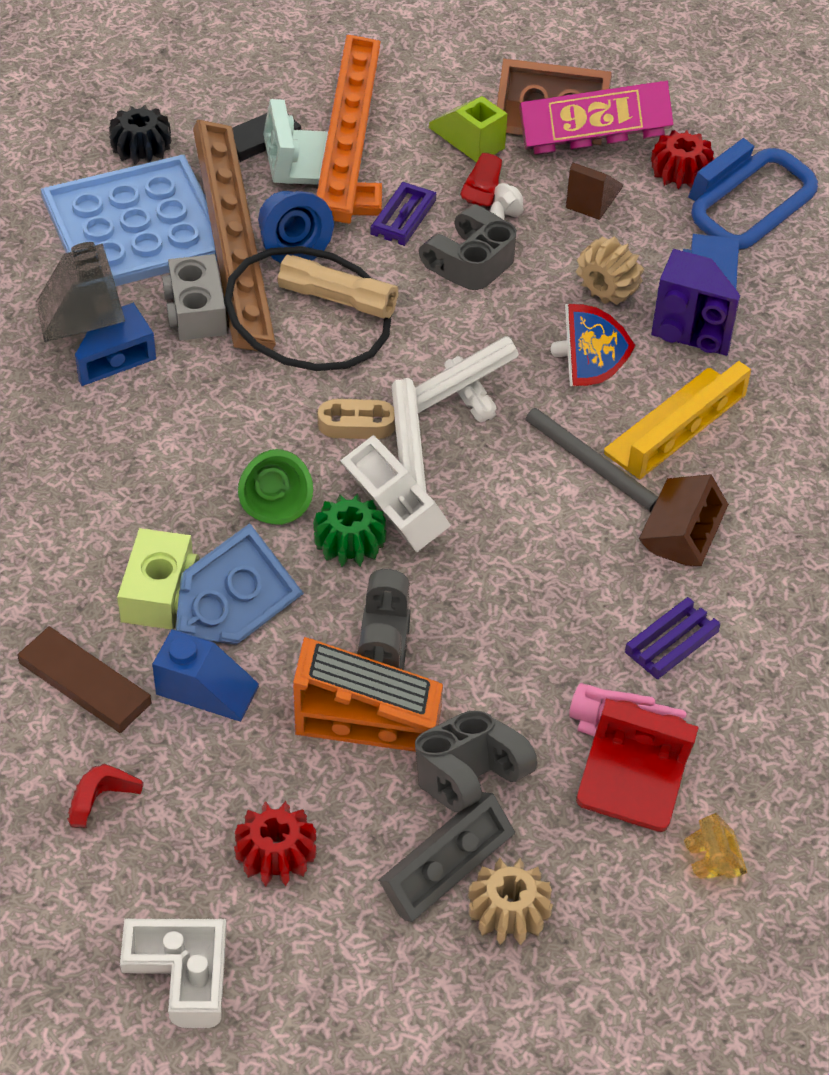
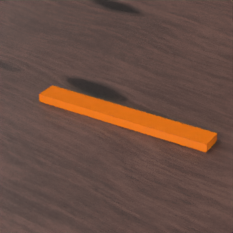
(348, 126)

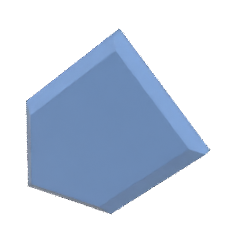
(234, 590)

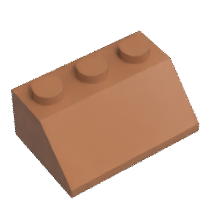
(535, 81)

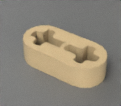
(356, 418)

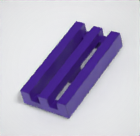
(394, 232)
(695, 617)

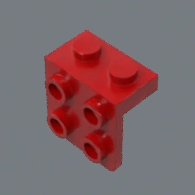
(636, 765)

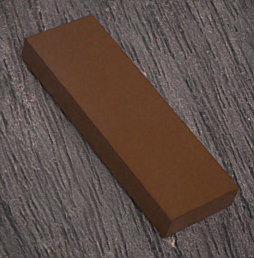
(84, 679)

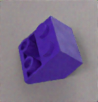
(695, 304)

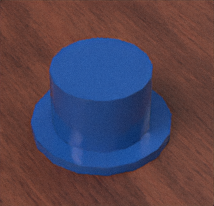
(295, 220)

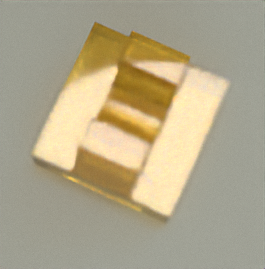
(721, 849)

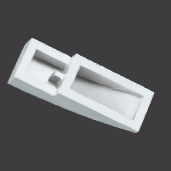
(396, 493)

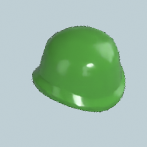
(277, 481)

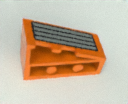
(361, 699)

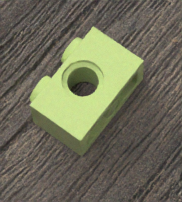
(153, 578)

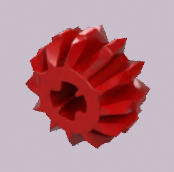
(680, 157)
(261, 855)

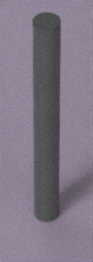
(592, 458)

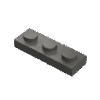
(446, 857)

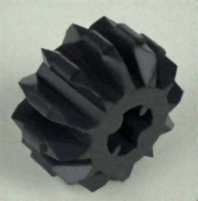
(140, 134)

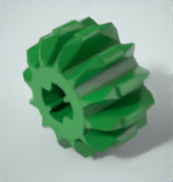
(349, 530)

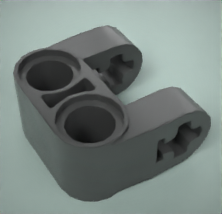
(480, 258)
(386, 618)
(464, 748)

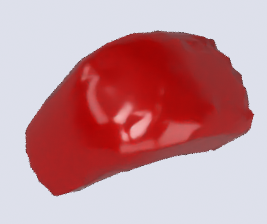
(482, 181)
(93, 783)

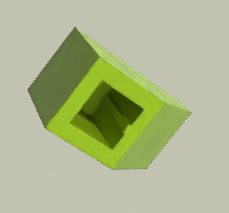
(473, 127)

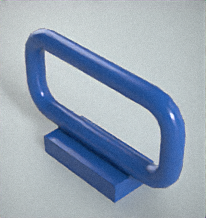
(731, 170)

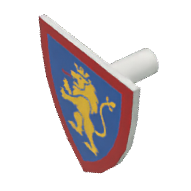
(594, 345)

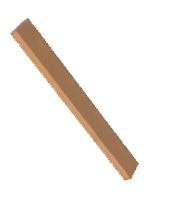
(233, 230)

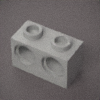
(196, 296)

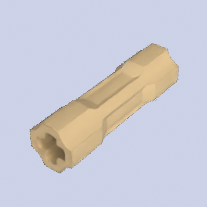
(334, 285)

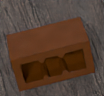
(685, 519)

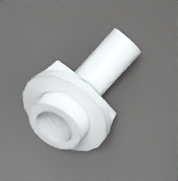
(507, 201)

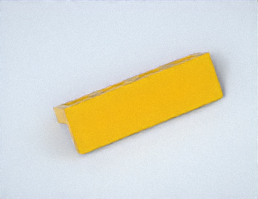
(678, 419)

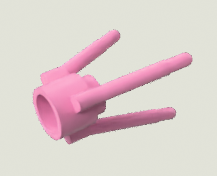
(590, 700)

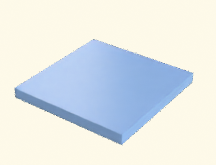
(137, 214)

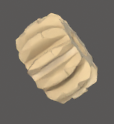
(609, 270)
(493, 910)

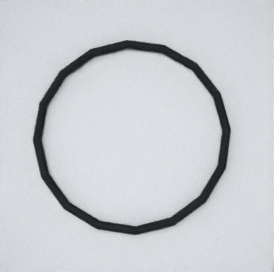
(276, 356)

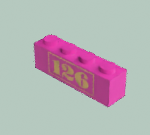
(595, 116)

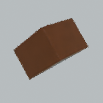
(590, 191)

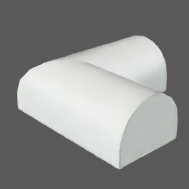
(192, 955)

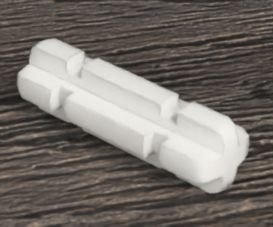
(475, 396)

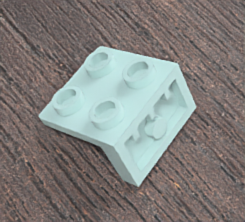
(292, 153)

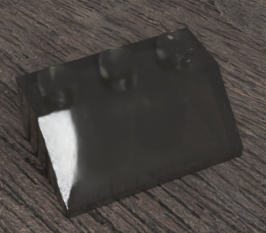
(79, 294)

